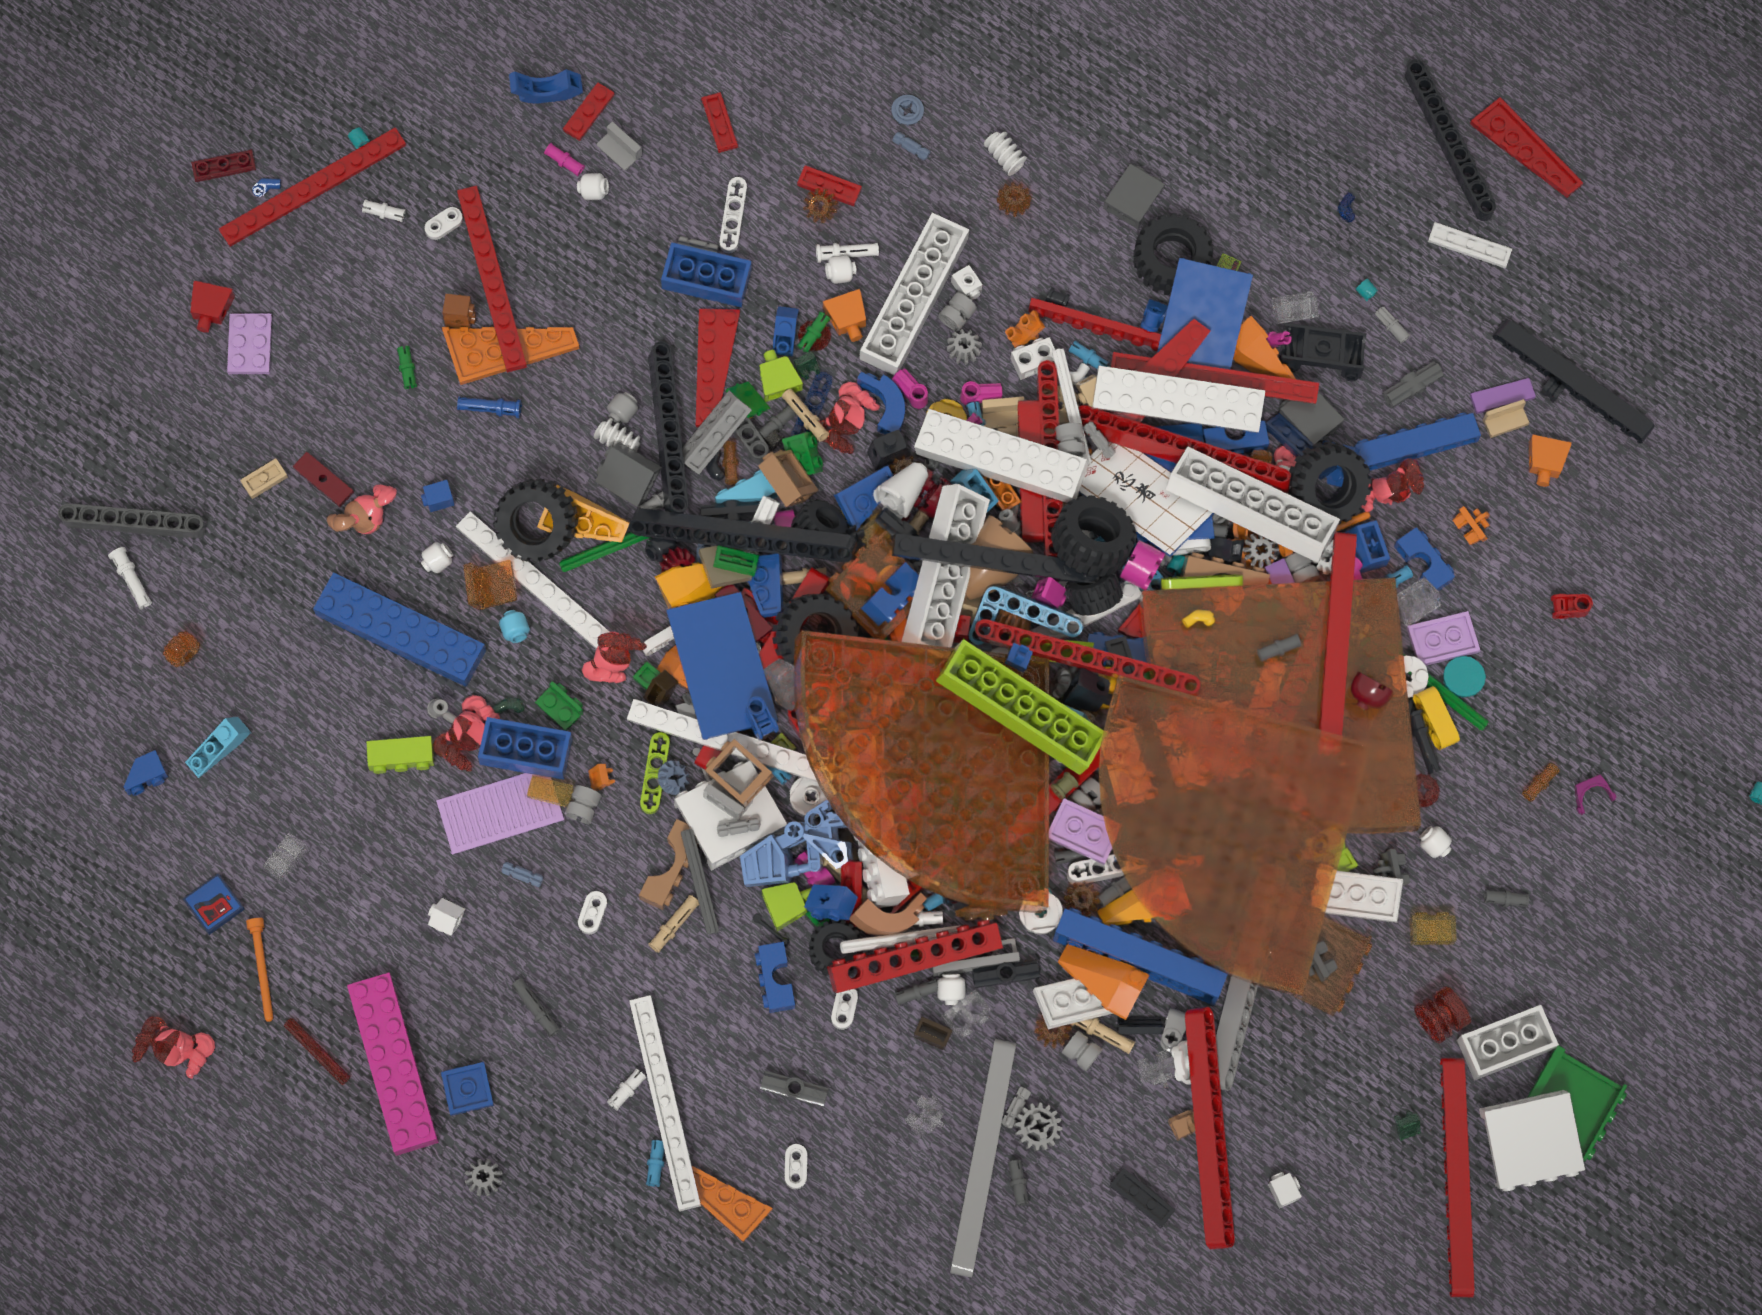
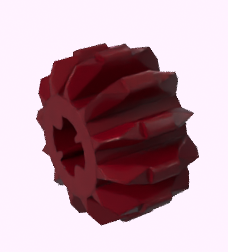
(676, 558)

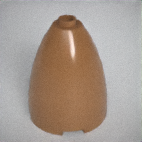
(999, 537)

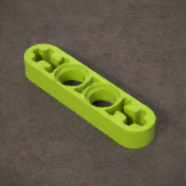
(1201, 581)
(651, 772)

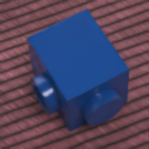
(437, 496)

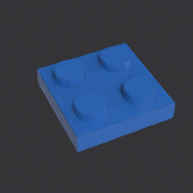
(467, 1088)

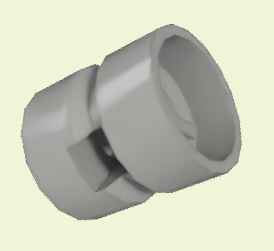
(959, 310)
(1070, 438)
(1301, 568)
(1081, 798)
(583, 802)
(1080, 1049)

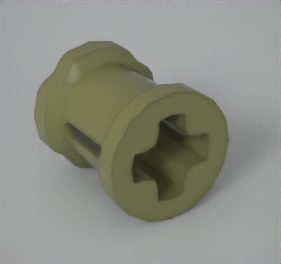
(1064, 785)

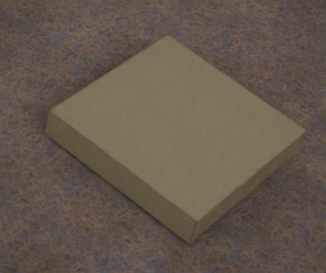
(716, 576)

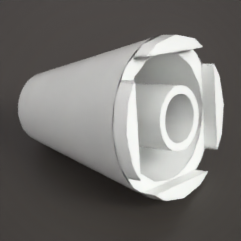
(902, 489)

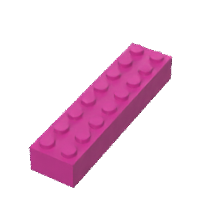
(392, 1064)

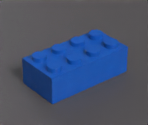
(706, 274)
(525, 748)

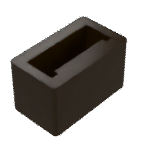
(660, 689)
(932, 1033)

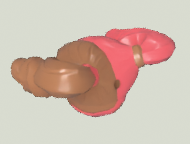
(358, 511)

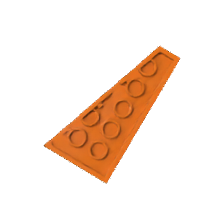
(478, 353)

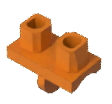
(1025, 330)
(1465, 518)

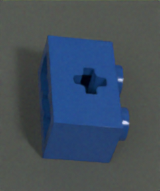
(830, 902)

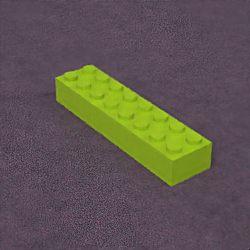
(1021, 707)

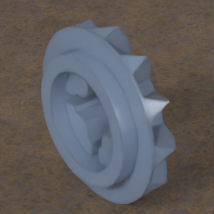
(904, 102)
(671, 786)

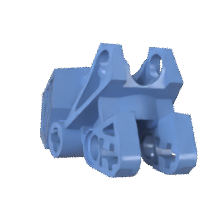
(773, 861)

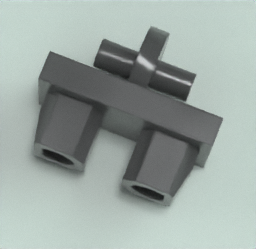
(1390, 865)
(1323, 969)

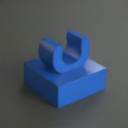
(1018, 657)

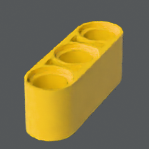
(1436, 716)

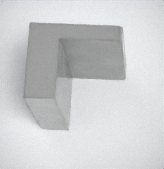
(619, 147)
(723, 800)

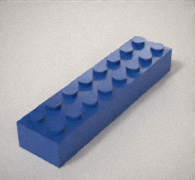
(399, 629)
(1162, 965)

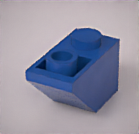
(785, 330)
(145, 769)

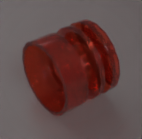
(1442, 1014)

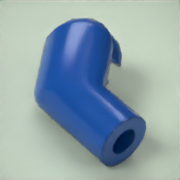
(265, 185)

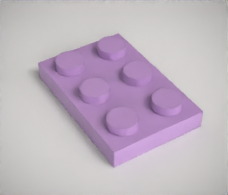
(249, 344)
(1443, 638)
(1081, 831)

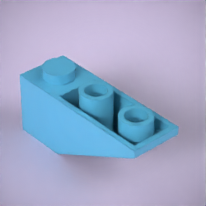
(748, 490)
(219, 744)

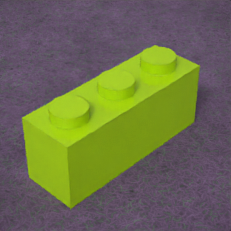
(400, 754)

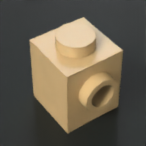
(1086, 390)

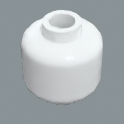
(593, 186)
(840, 269)
(436, 557)
(1435, 842)
(951, 988)

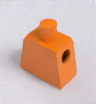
(846, 314)
(1547, 458)

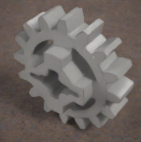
(1035, 1118)

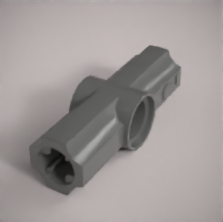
(1412, 384)
(779, 1085)

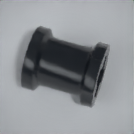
(1057, 298)

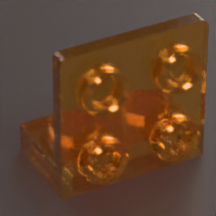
(490, 584)

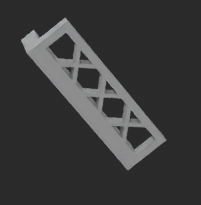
(714, 432)
(976, 962)

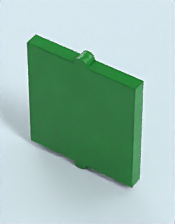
(748, 395)

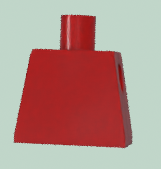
(210, 304)

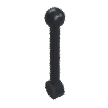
(757, 919)

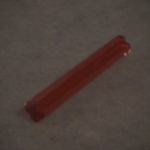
(317, 1051)

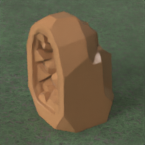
(1182, 1124)

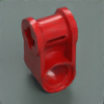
(1566, 605)

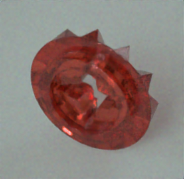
(820, 343)
(1430, 796)

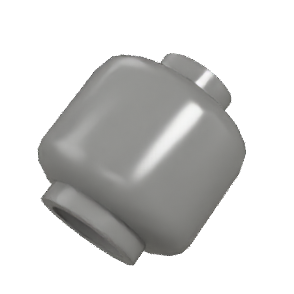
(622, 407)

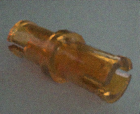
(730, 462)
(1540, 782)

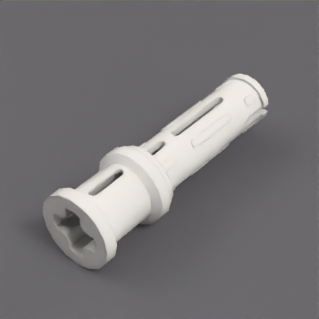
(872, 250)
(126, 569)

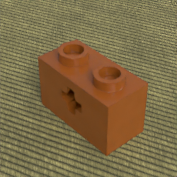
(458, 311)

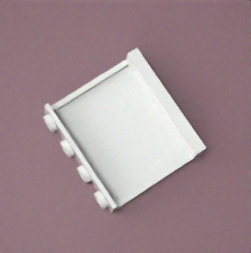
(704, 817)
(1533, 1140)

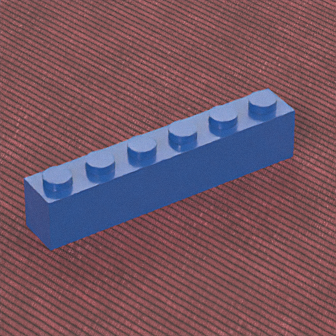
(1420, 441)

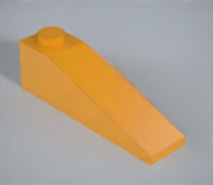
(592, 520)
(685, 585)
(1123, 911)

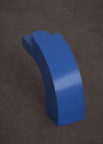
(548, 89)
(892, 398)

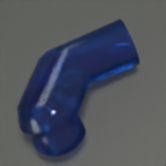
(1344, 208)

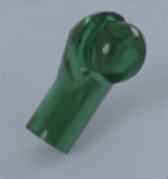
(509, 703)

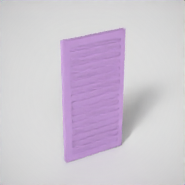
(494, 813)

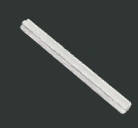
(1068, 393)
(888, 940)

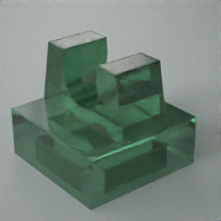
(806, 364)
(1407, 1126)

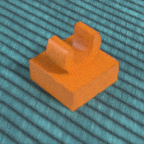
(599, 777)

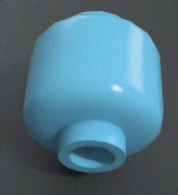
(514, 626)

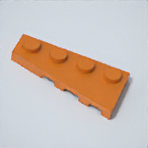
(731, 1207)

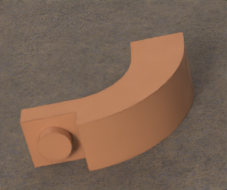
(880, 923)

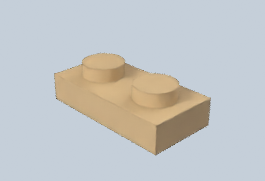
(264, 478)

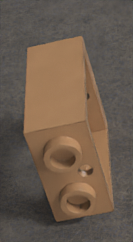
(787, 477)
(755, 786)

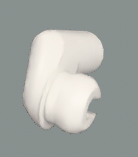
(1079, 374)

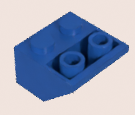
(1370, 546)

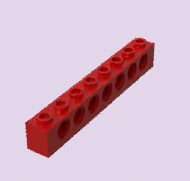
(989, 941)

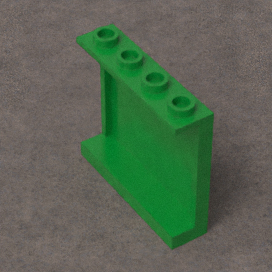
(1590, 1093)

